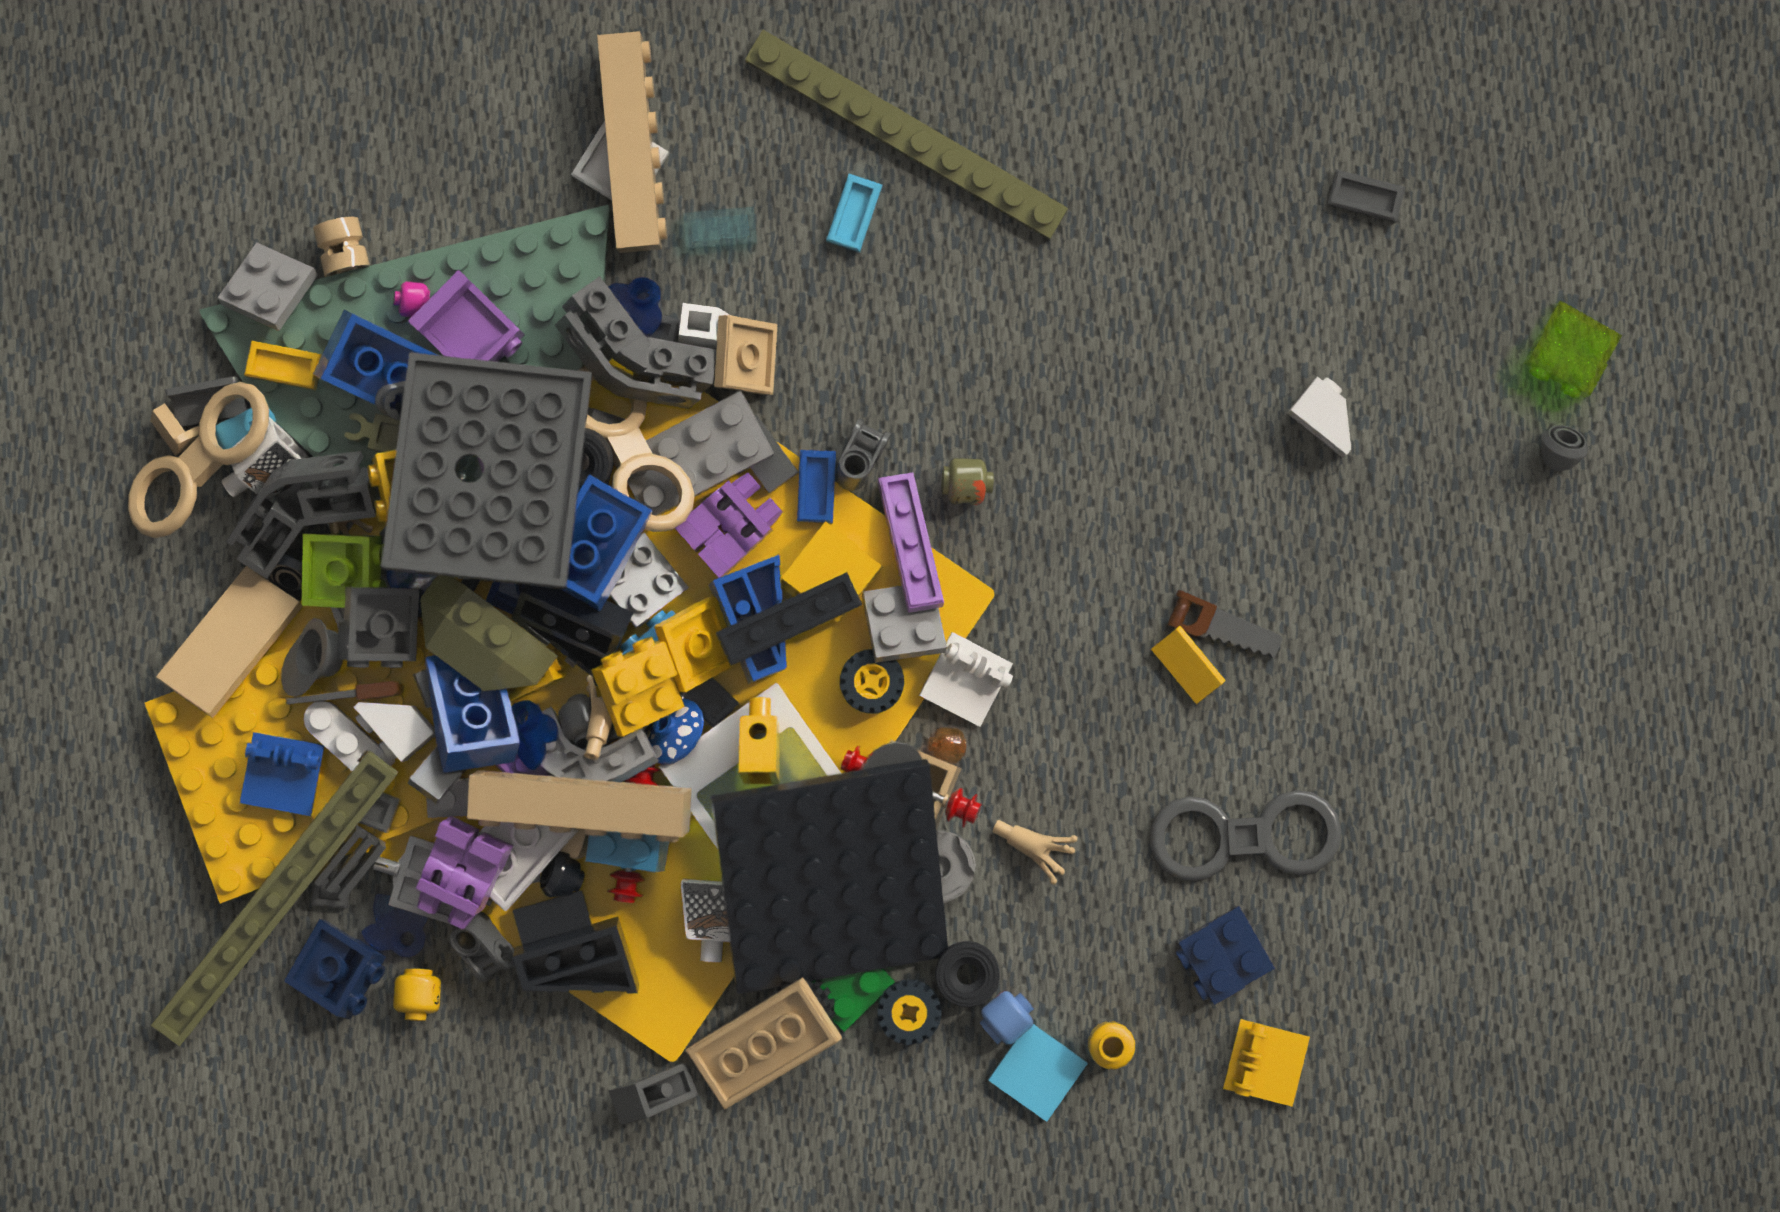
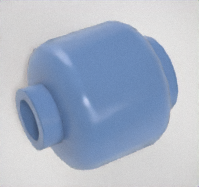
(1007, 1017)

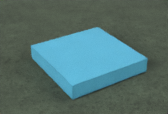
(1038, 1072)

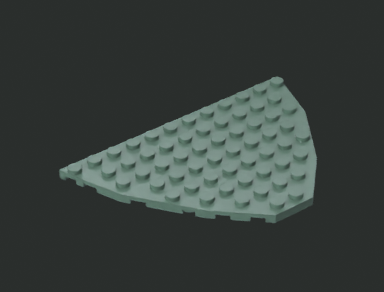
(520, 270)

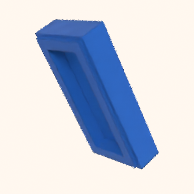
(816, 486)

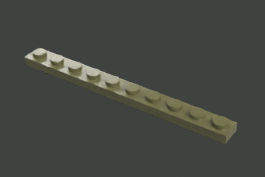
(906, 134)
(274, 898)

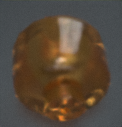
(948, 744)

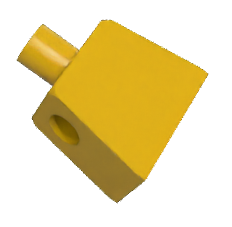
(759, 758)

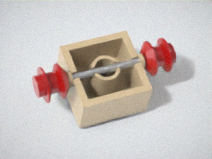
(943, 781)

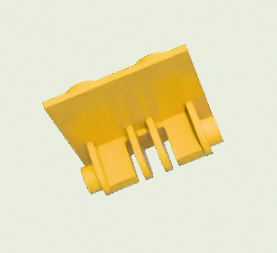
(1266, 1062)

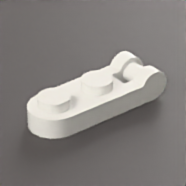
(340, 734)

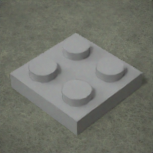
(267, 286)
(898, 633)

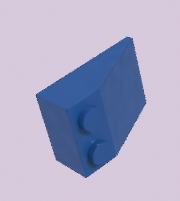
(365, 357)
(602, 540)
(469, 724)

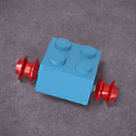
(629, 853)

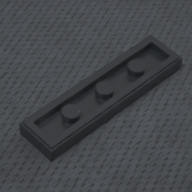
(788, 619)

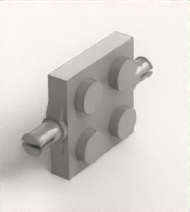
(407, 875)

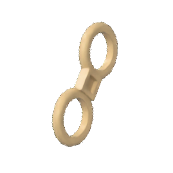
(634, 455)
(198, 460)

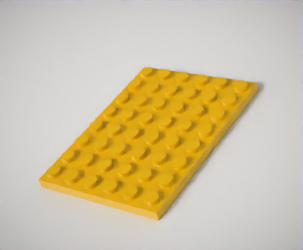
(209, 765)

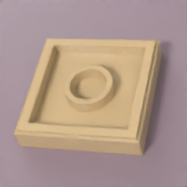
(745, 355)

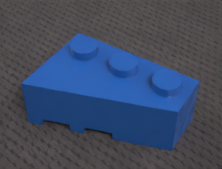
(746, 594)

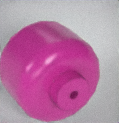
(411, 298)

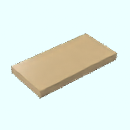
(229, 641)
(763, 1043)

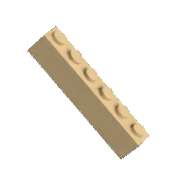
(629, 142)
(579, 804)

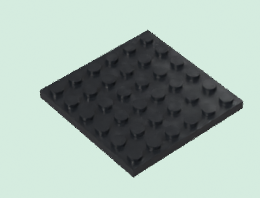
(831, 875)

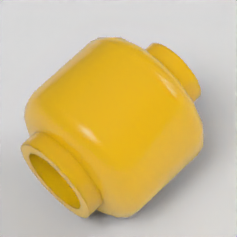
(417, 994)
(1111, 1045)

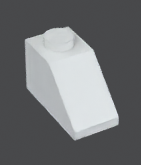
(1324, 414)

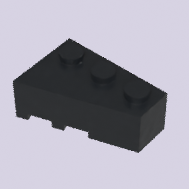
(572, 625)
(581, 959)

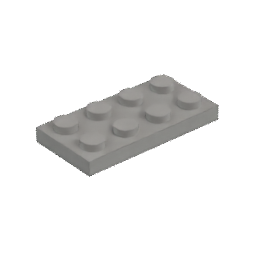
(708, 449)

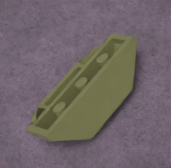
(480, 638)

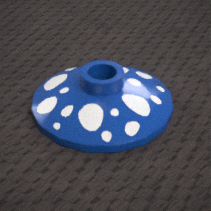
(676, 733)

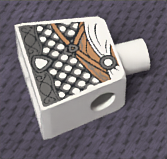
(273, 452)
(705, 916)

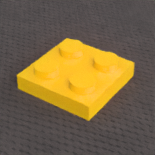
(694, 644)

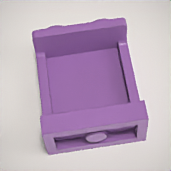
(466, 323)

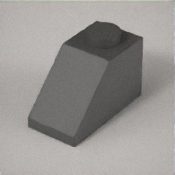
(653, 1093)

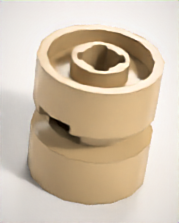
(340, 234)

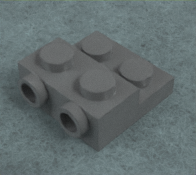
(379, 626)

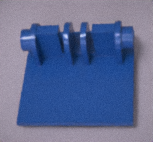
(281, 773)

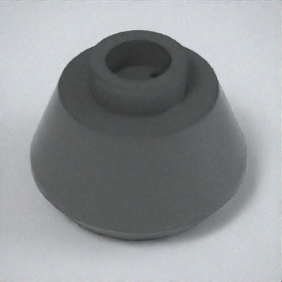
(1562, 447)

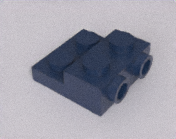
(1224, 956)
(336, 970)

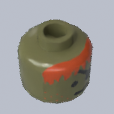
(966, 481)

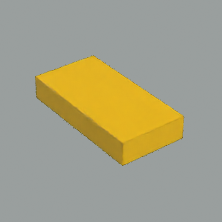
(282, 365)
(1188, 664)

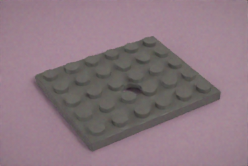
(522, 510)

